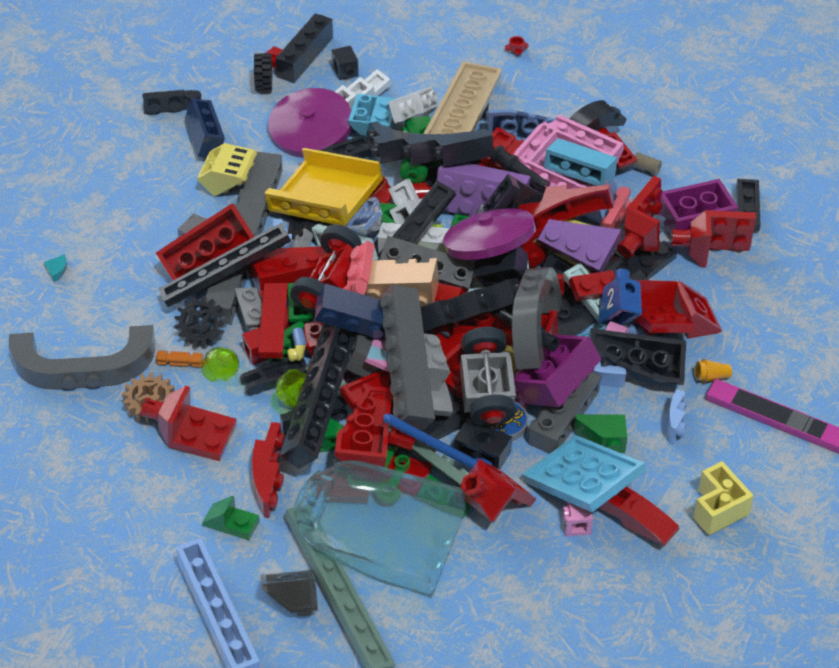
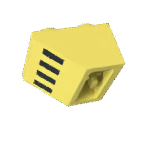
(226, 167)

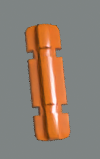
(179, 358)

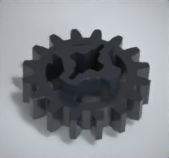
(192, 327)

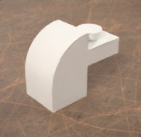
(405, 199)

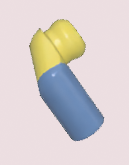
(300, 345)

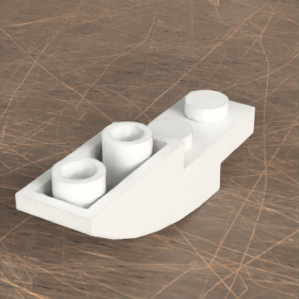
(413, 104)

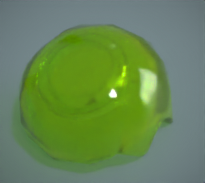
(220, 363)
(289, 387)

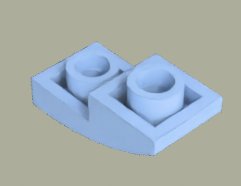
(611, 375)
(676, 424)

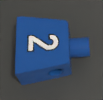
(620, 300)

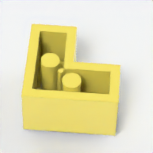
(723, 499)

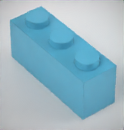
(580, 162)

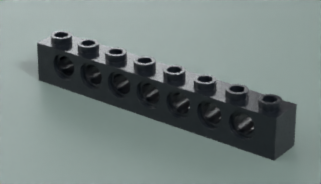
(318, 396)

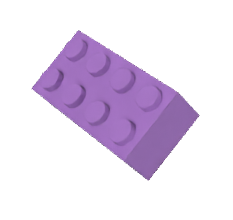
(472, 185)

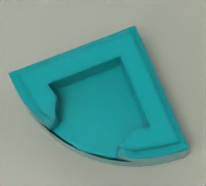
(56, 267)

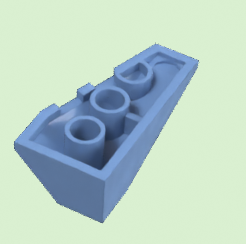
(515, 122)
(367, 219)

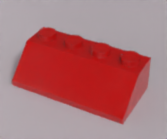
(205, 242)

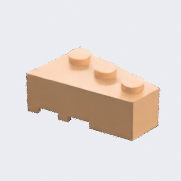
(411, 274)

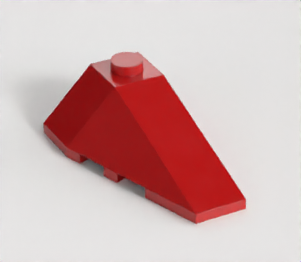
(365, 432)

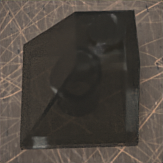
(292, 590)

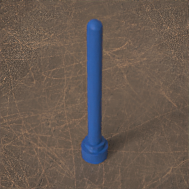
(431, 441)

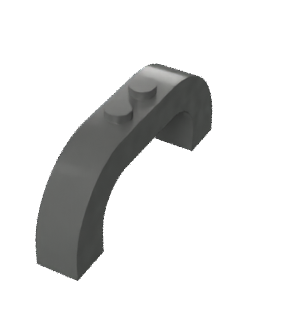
(536, 295)
(83, 371)

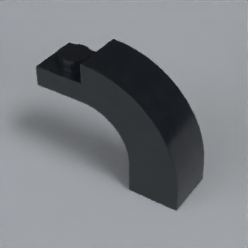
(599, 115)

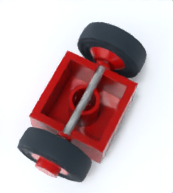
(331, 268)

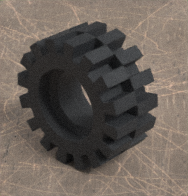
(263, 72)

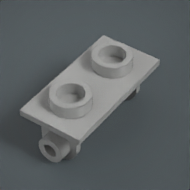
(250, 306)

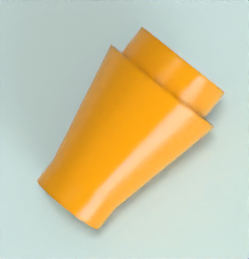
(709, 370)

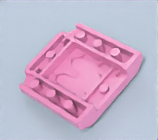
(533, 149)

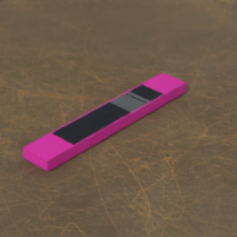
(774, 414)

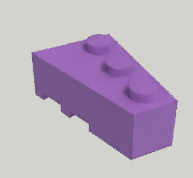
(581, 243)

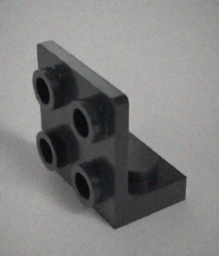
(511, 194)

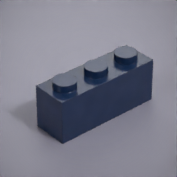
(203, 126)
(350, 311)

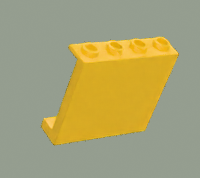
(326, 187)

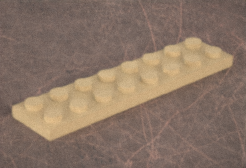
(465, 99)

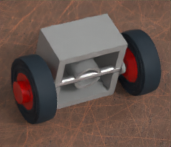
(487, 377)

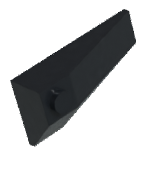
(648, 355)

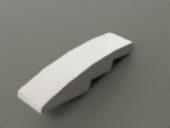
(372, 85)

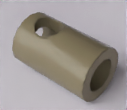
(647, 164)

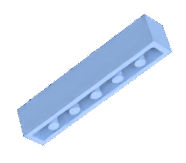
(216, 606)

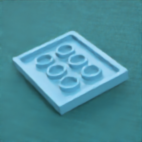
(584, 473)

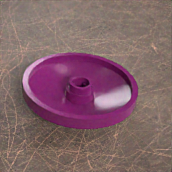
(309, 120)
(489, 234)

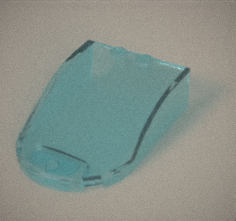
(381, 522)

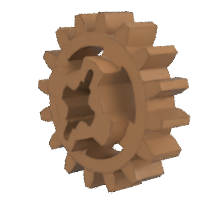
(142, 388)

